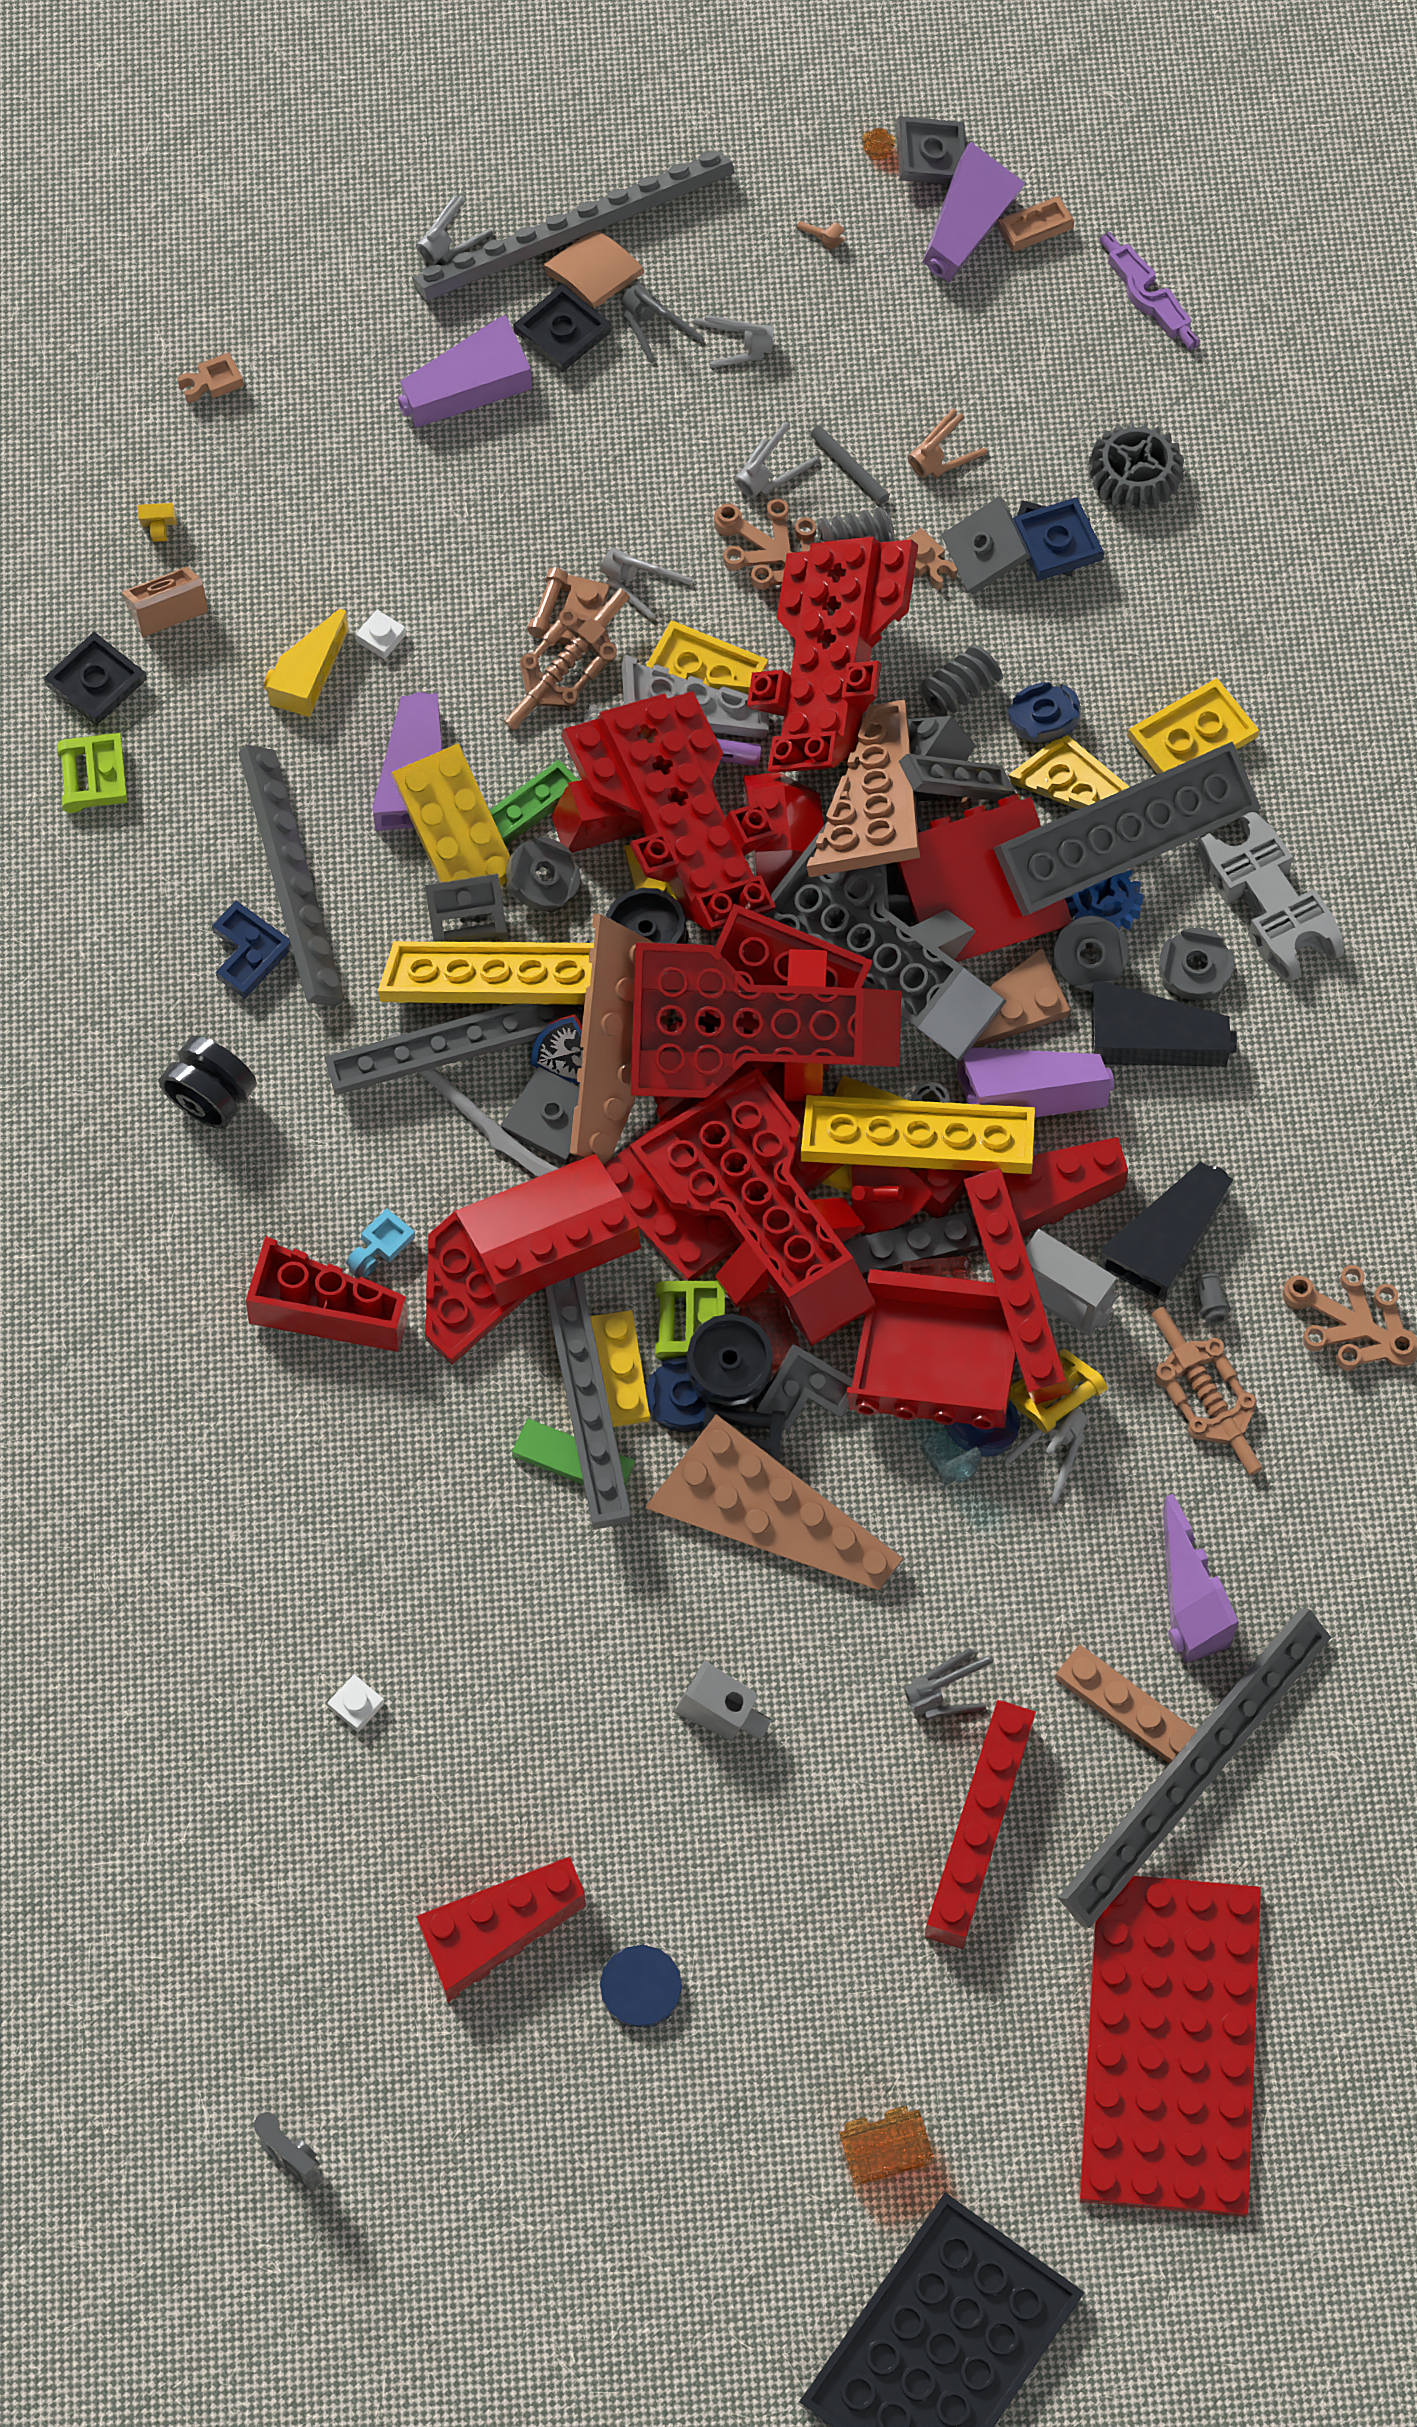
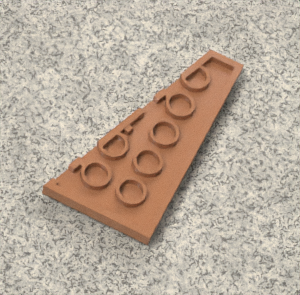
(874, 804)
(607, 1042)
(754, 1499)

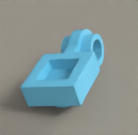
(384, 1237)

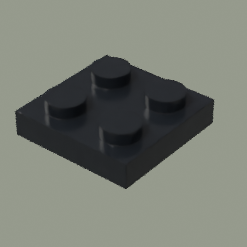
(562, 328)
(95, 678)

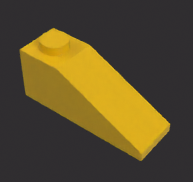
(306, 666)

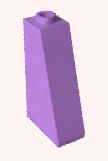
(973, 205)
(467, 376)
(413, 737)
(1035, 1079)

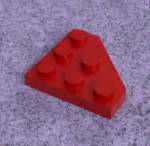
(457, 1294)

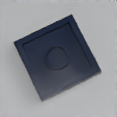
(1059, 538)

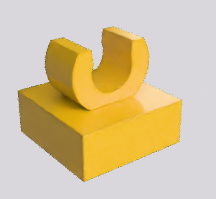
(157, 517)

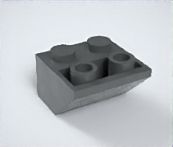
(938, 738)

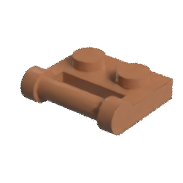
(584, 597)

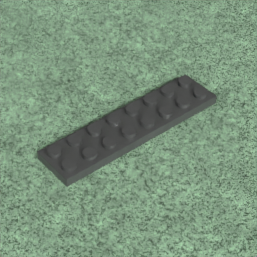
(1126, 828)

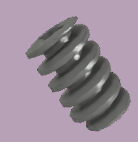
(879, 527)
(959, 679)

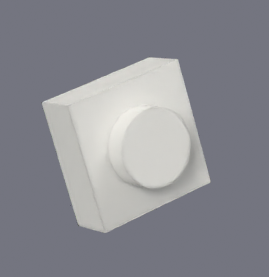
(380, 634)
(355, 1703)

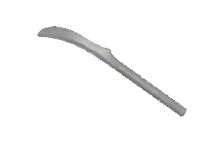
(497, 1137)

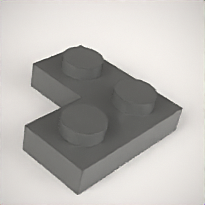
(804, 1378)

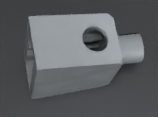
(707, 1703)

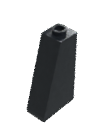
(1156, 1031)
(1167, 1233)

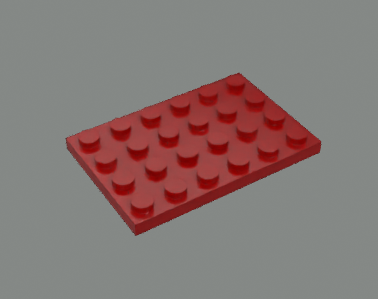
(691, 1239)

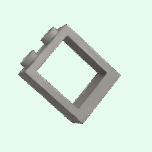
(1071, 1284)

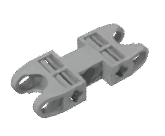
(1282, 917)

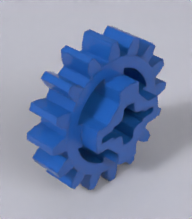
(1117, 907)

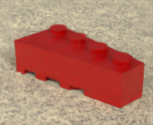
(589, 823)
(1066, 1182)
(322, 1301)
(497, 1923)

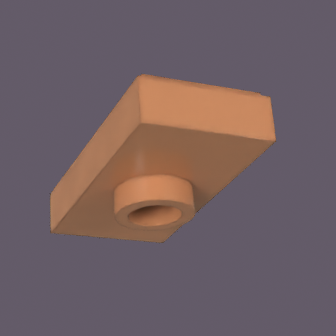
(1035, 224)

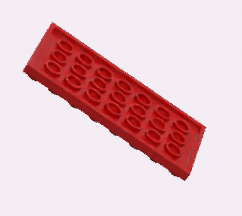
(1172, 2048)

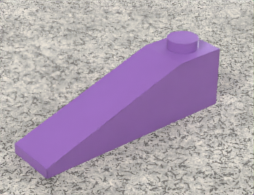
(1198, 1605)

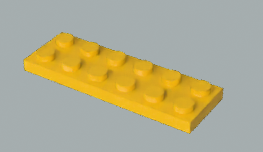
(486, 972)
(918, 1134)

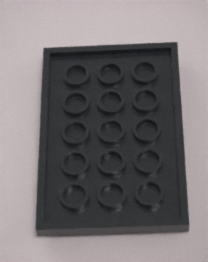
(945, 2331)

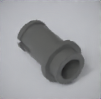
(1214, 1308)

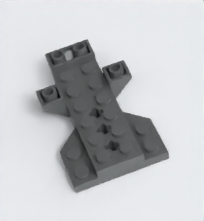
(918, 959)

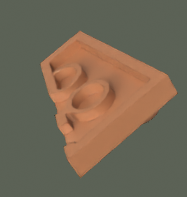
(1031, 1000)

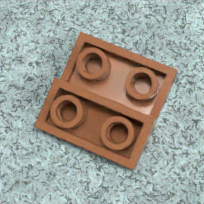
(594, 268)

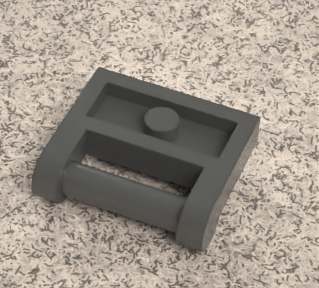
(464, 899)
(294, 2157)

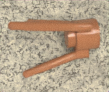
(929, 455)

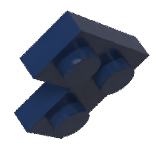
(257, 948)

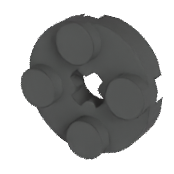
(531, 890)
(1073, 939)
(1191, 983)

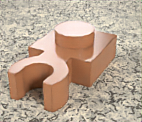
(214, 376)
(930, 559)

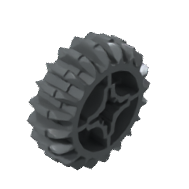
(1131, 456)

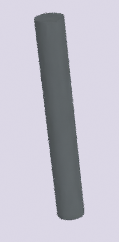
(850, 464)

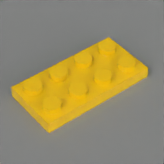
(452, 817)

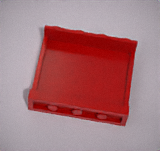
(964, 876)
(934, 1351)

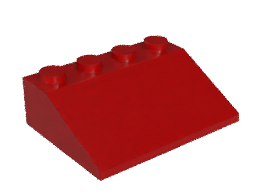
(760, 954)
(549, 1229)

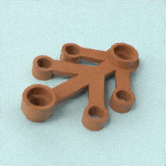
(772, 550)
(1355, 1323)

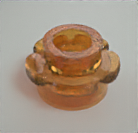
(878, 150)

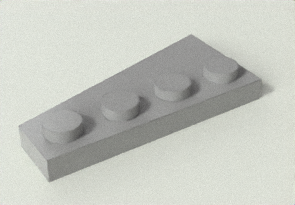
(723, 708)

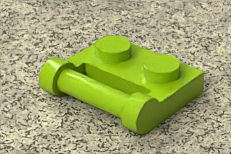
(104, 771)
(703, 1302)

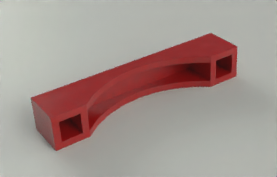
(1017, 1286)
(979, 1824)

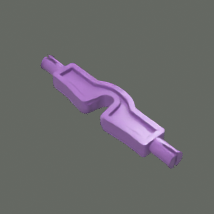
(1160, 303)

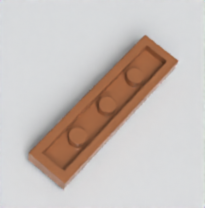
(1124, 1704)

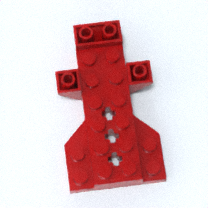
(835, 609)
(688, 838)
(797, 1023)
(782, 1237)

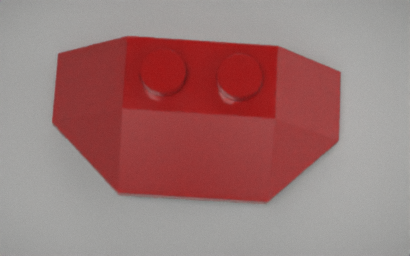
(796, 817)

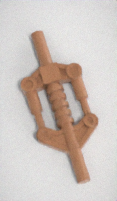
(589, 633)
(1187, 1359)

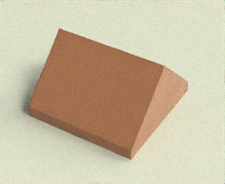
(166, 601)

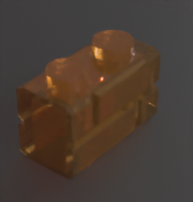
(884, 2146)

